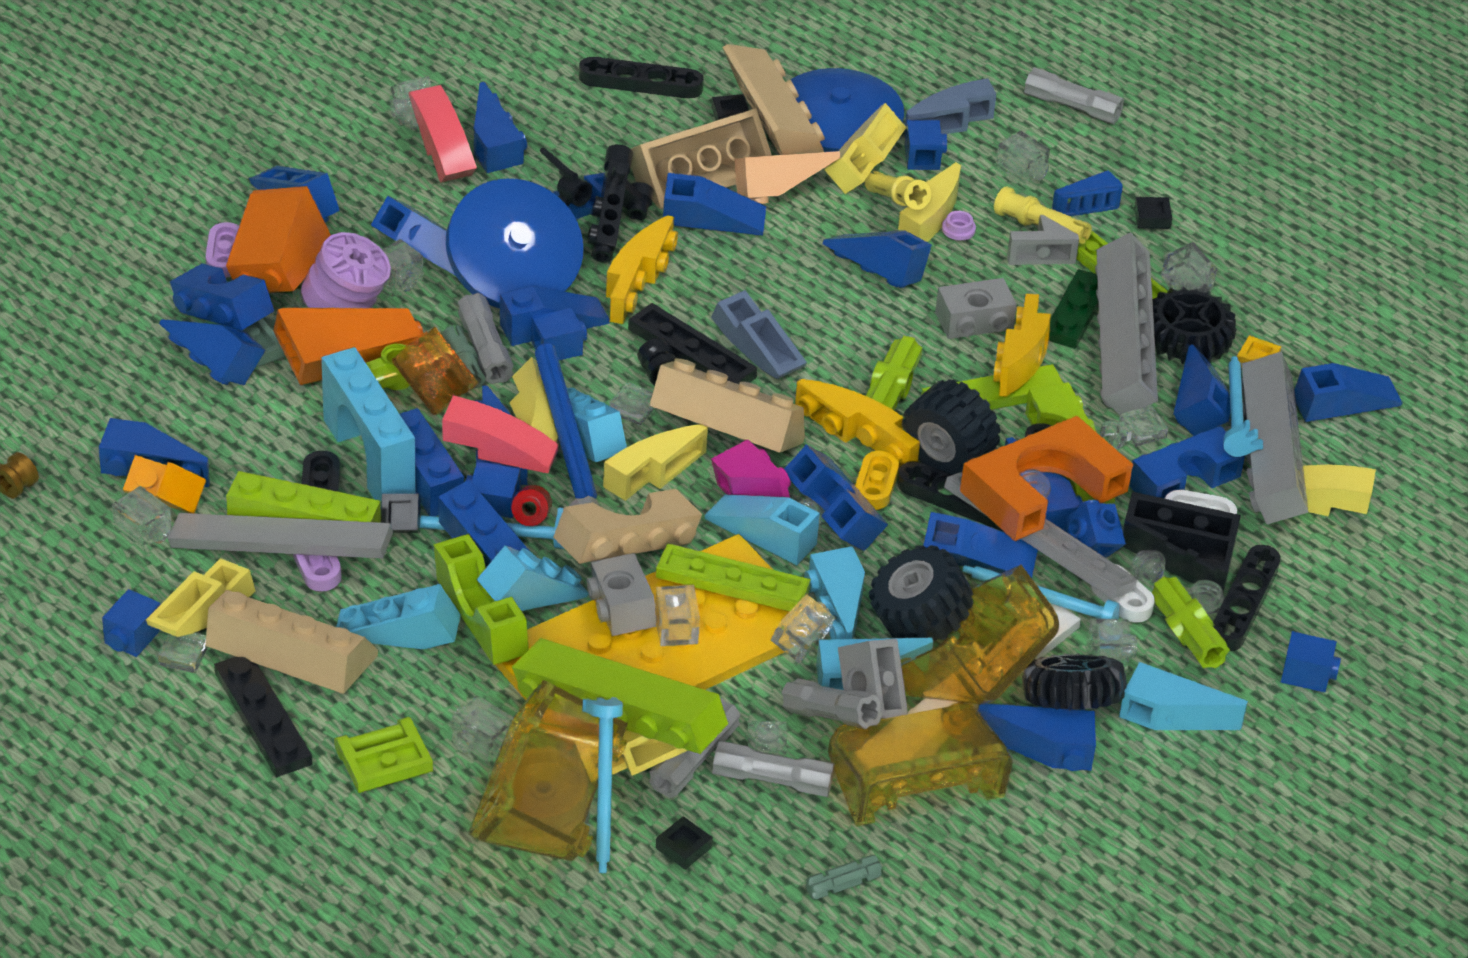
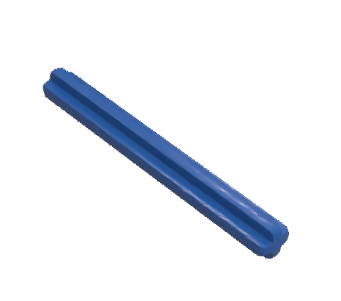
(565, 421)

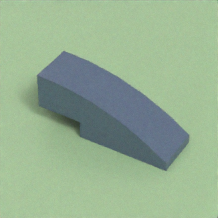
(957, 106)
(757, 335)

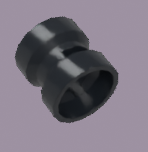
(653, 355)

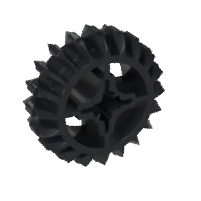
(1190, 319)
(1074, 681)

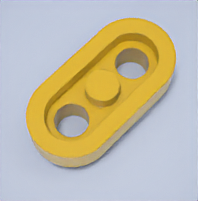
(878, 478)

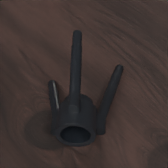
(570, 186)

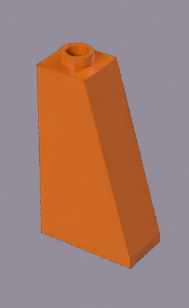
(318, 332)

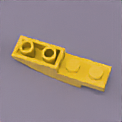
(639, 263)
(1023, 347)
(856, 415)

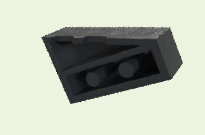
(1191, 537)

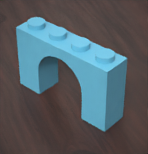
(359, 406)

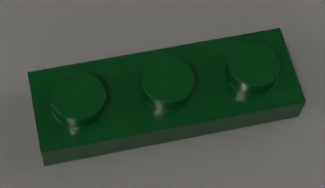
(1075, 310)

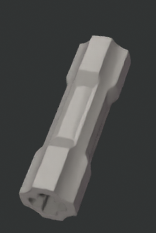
(1095, 103)
(492, 355)
(850, 707)
(676, 772)
(802, 774)

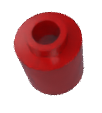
(539, 497)

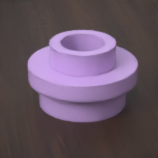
(959, 225)

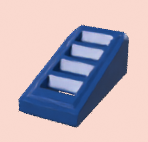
(1098, 194)

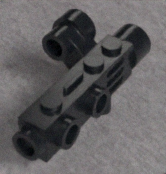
(614, 195)

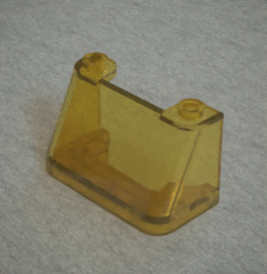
(996, 643)
(918, 756)
(545, 777)

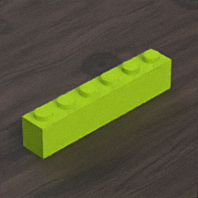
(651, 703)

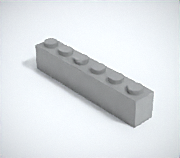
(1126, 325)
(1278, 467)

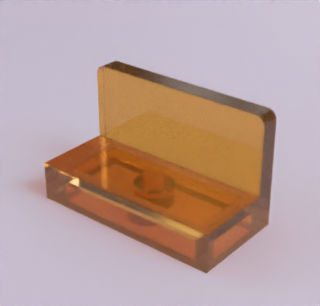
(434, 370)

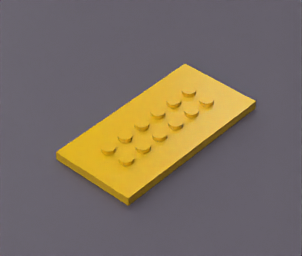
(731, 633)

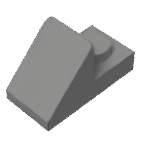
(1046, 246)

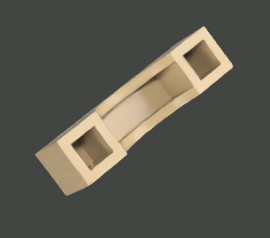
(598, 534)

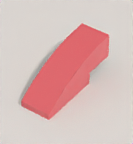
(442, 133)
(497, 435)

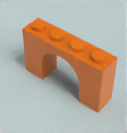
(1065, 449)

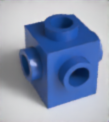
(1097, 527)

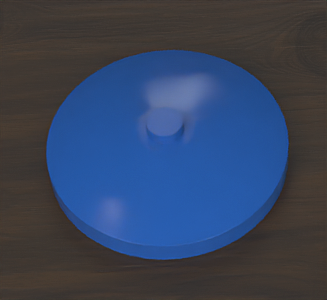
(843, 101)
(513, 239)

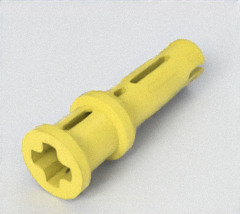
(902, 190)
(1028, 210)

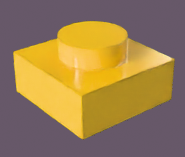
(1256, 348)

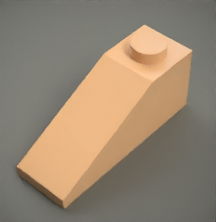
(776, 174)

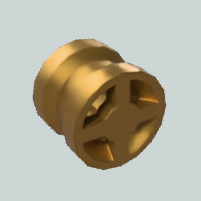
(17, 474)

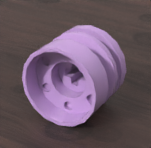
(346, 273)

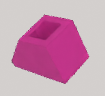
(749, 472)

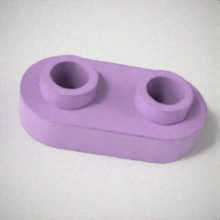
(220, 244)
(319, 571)

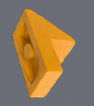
(168, 483)

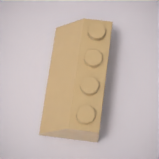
(775, 101)
(700, 152)
(729, 406)
(287, 641)

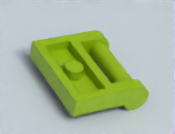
(384, 755)

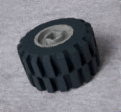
(951, 426)
(921, 594)

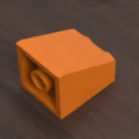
(278, 238)

